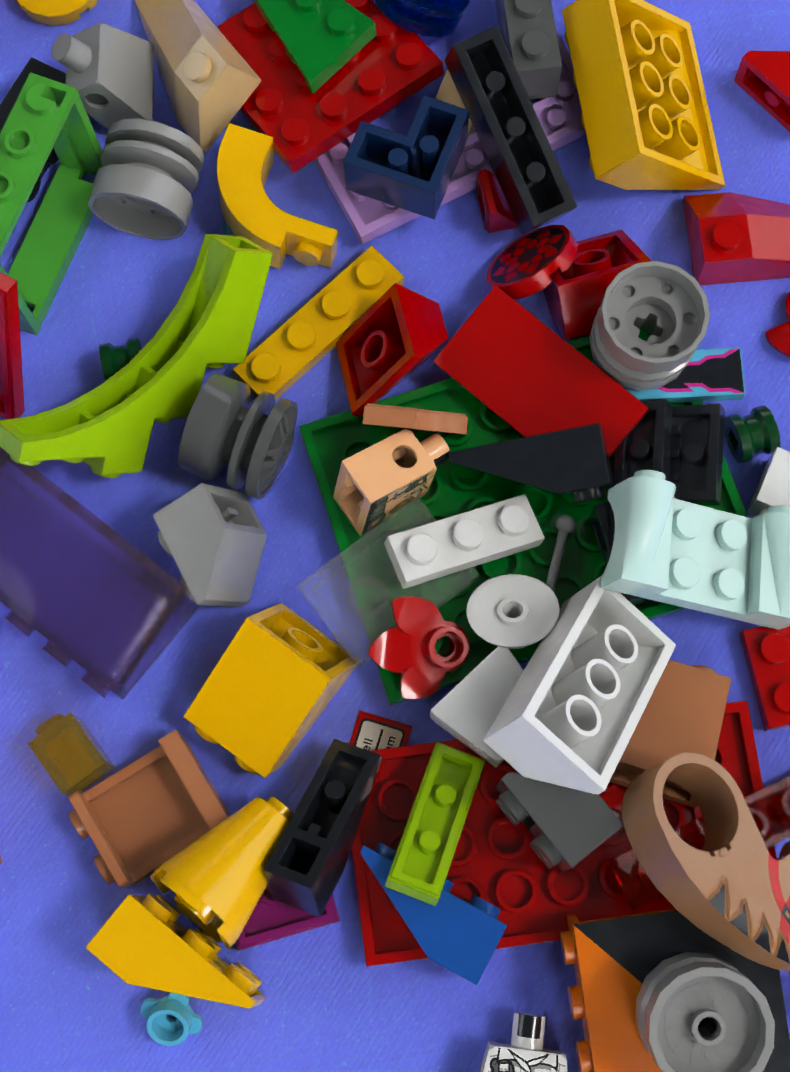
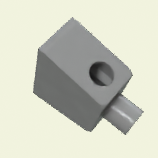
(109, 72)

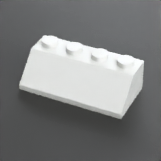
(582, 692)

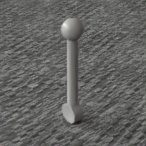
(564, 524)

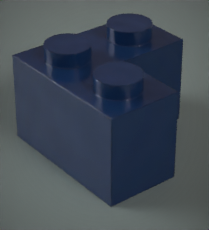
(410, 168)

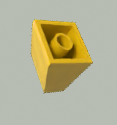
(269, 688)

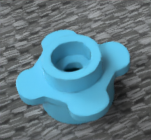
(169, 1029)

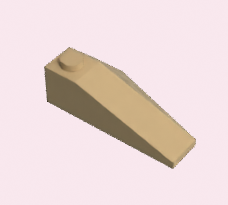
(198, 67)

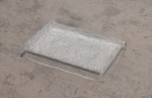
(357, 586)

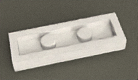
(463, 541)

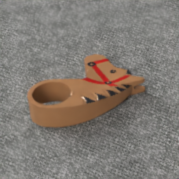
(729, 885)

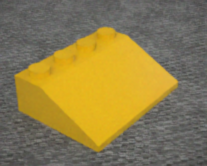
(641, 97)

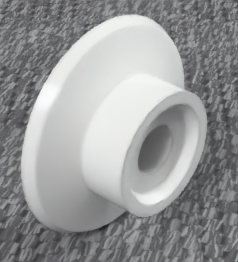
(513, 611)

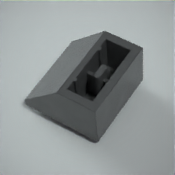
(562, 819)

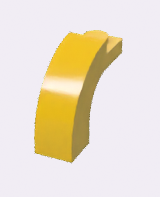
(241, 173)

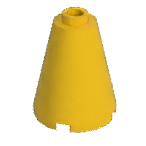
(222, 871)

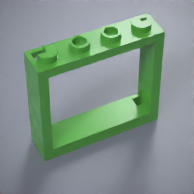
(43, 119)

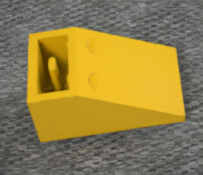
(156, 952)

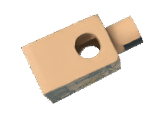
(387, 477)

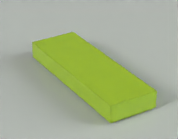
(435, 824)

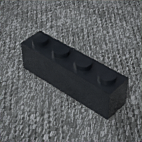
(509, 130)

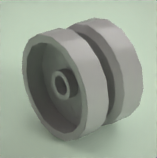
(696, 987)

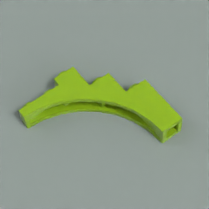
(205, 329)

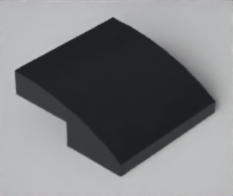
(682, 445)

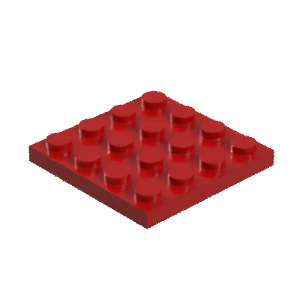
(365, 88)

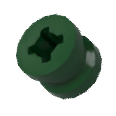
(117, 357)
(751, 434)

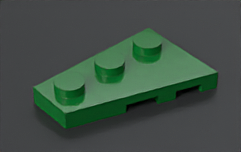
(318, 34)

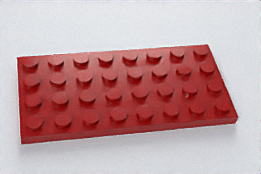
(496, 856)

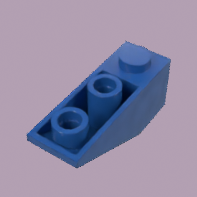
(453, 931)

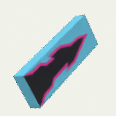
(706, 377)

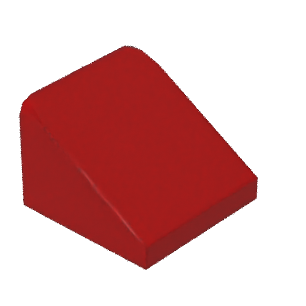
(493, 204)

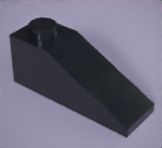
(557, 461)
(322, 829)

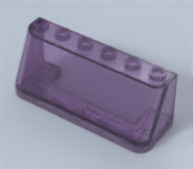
(82, 583)

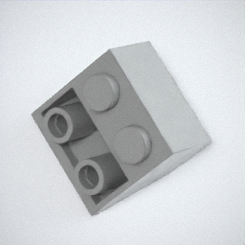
(214, 544)

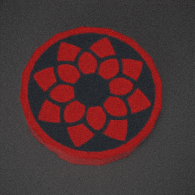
(531, 259)

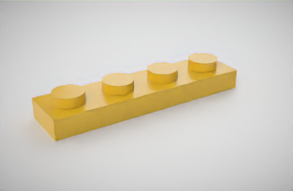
(317, 325)

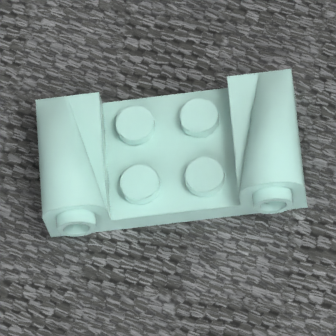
(698, 553)

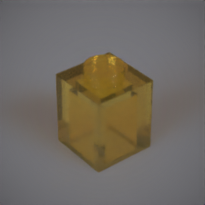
(70, 753)

